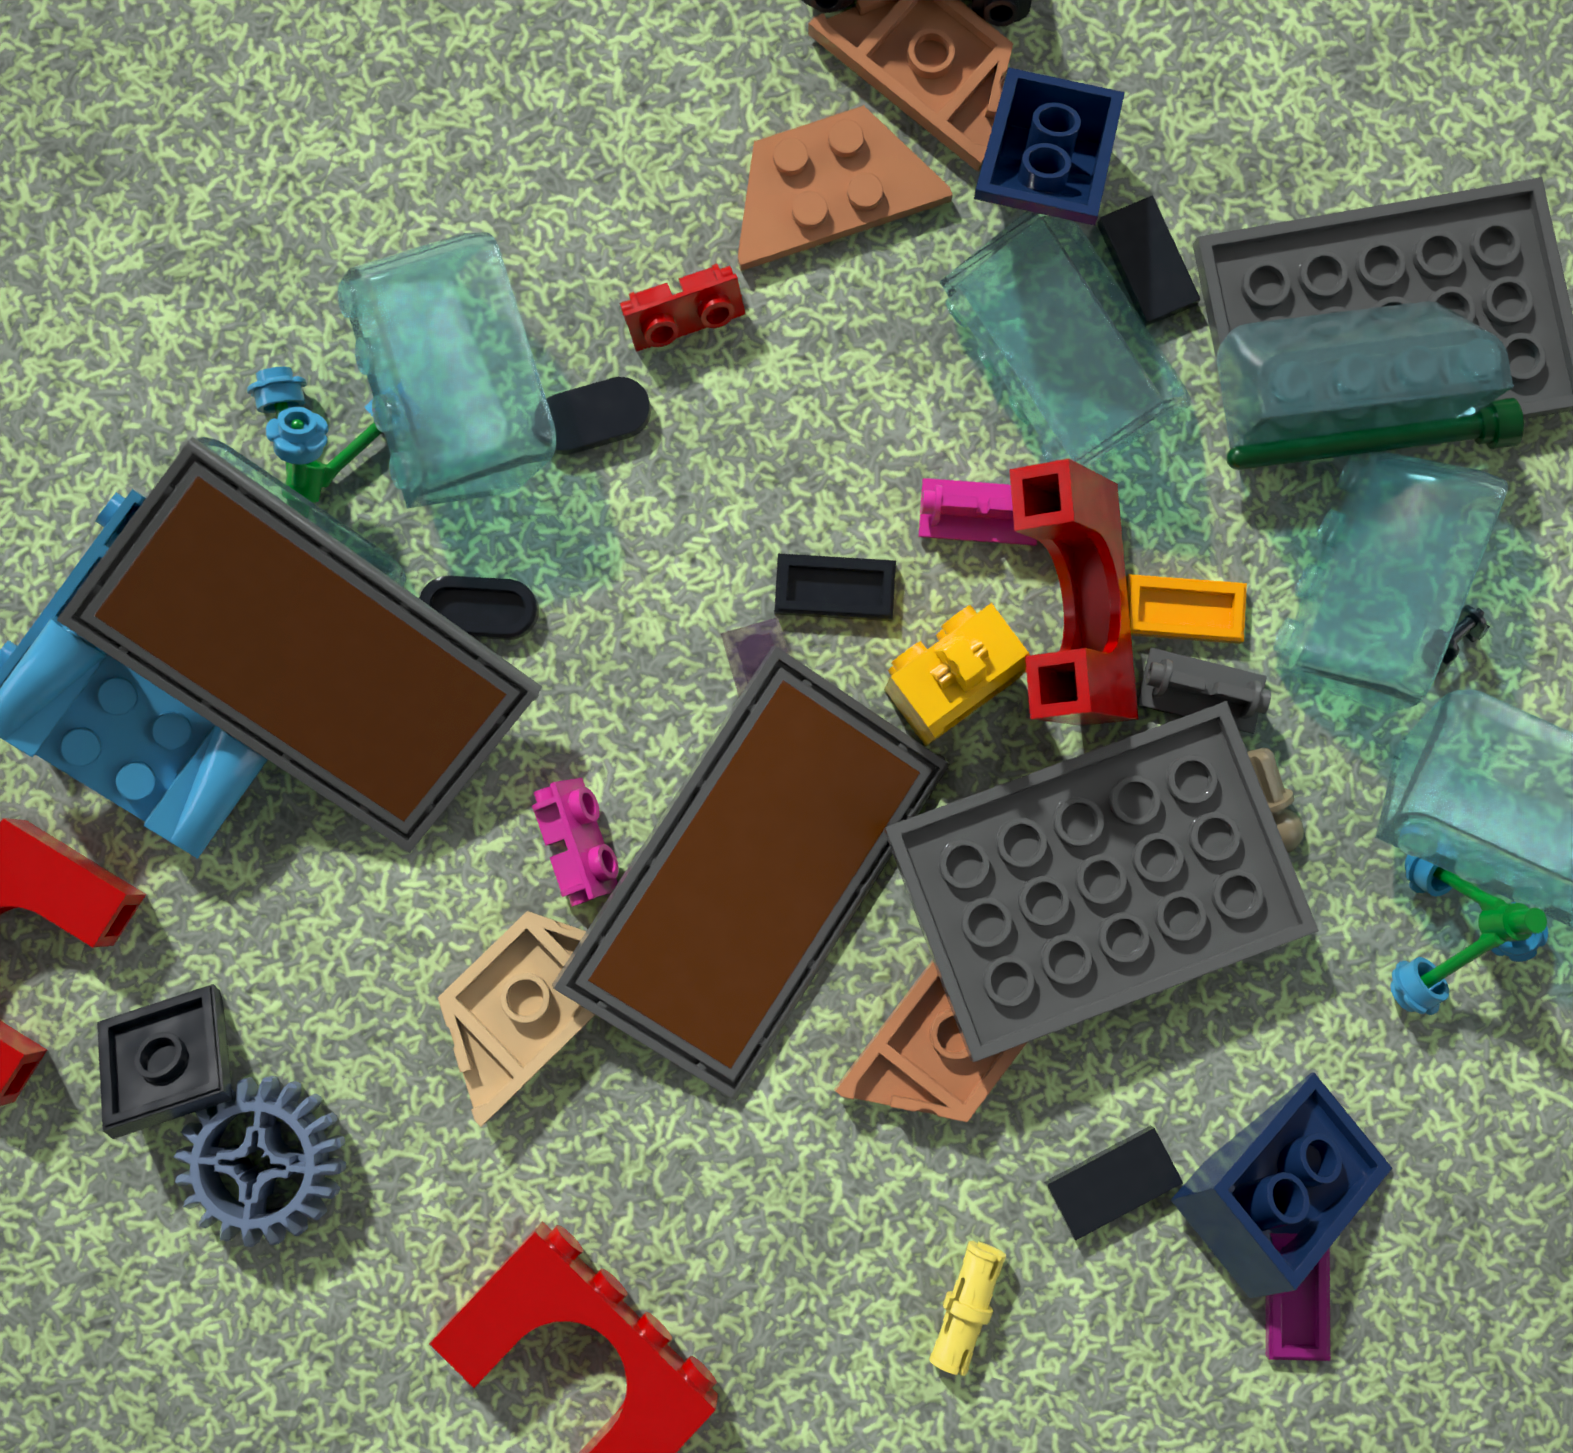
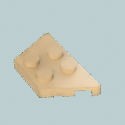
(508, 1014)

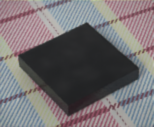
(163, 1061)

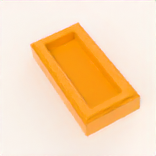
(1186, 608)

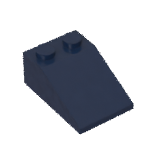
(1050, 146)
(1287, 1172)

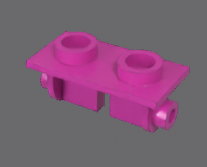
(968, 512)
(571, 814)

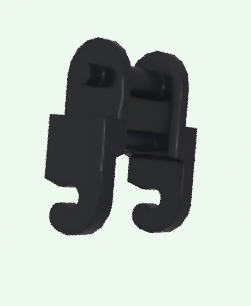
(1470, 624)

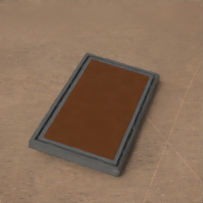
(298, 647)
(750, 874)

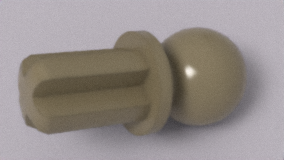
(1277, 797)

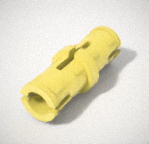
(967, 1308)

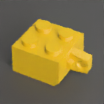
(958, 673)

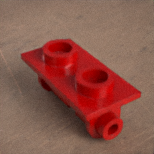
(706, 301)

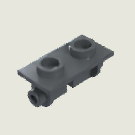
(1189, 685)

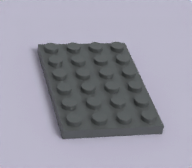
(1472, 250)
(1099, 881)

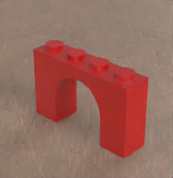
(1080, 526)
(69, 892)
(551, 1284)

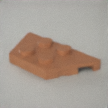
(929, 61)
(829, 185)
(922, 1061)

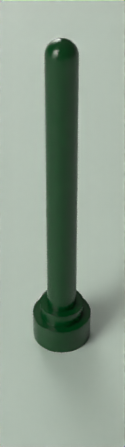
(1495, 425)

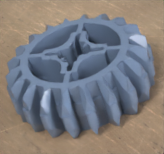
(254, 1187)

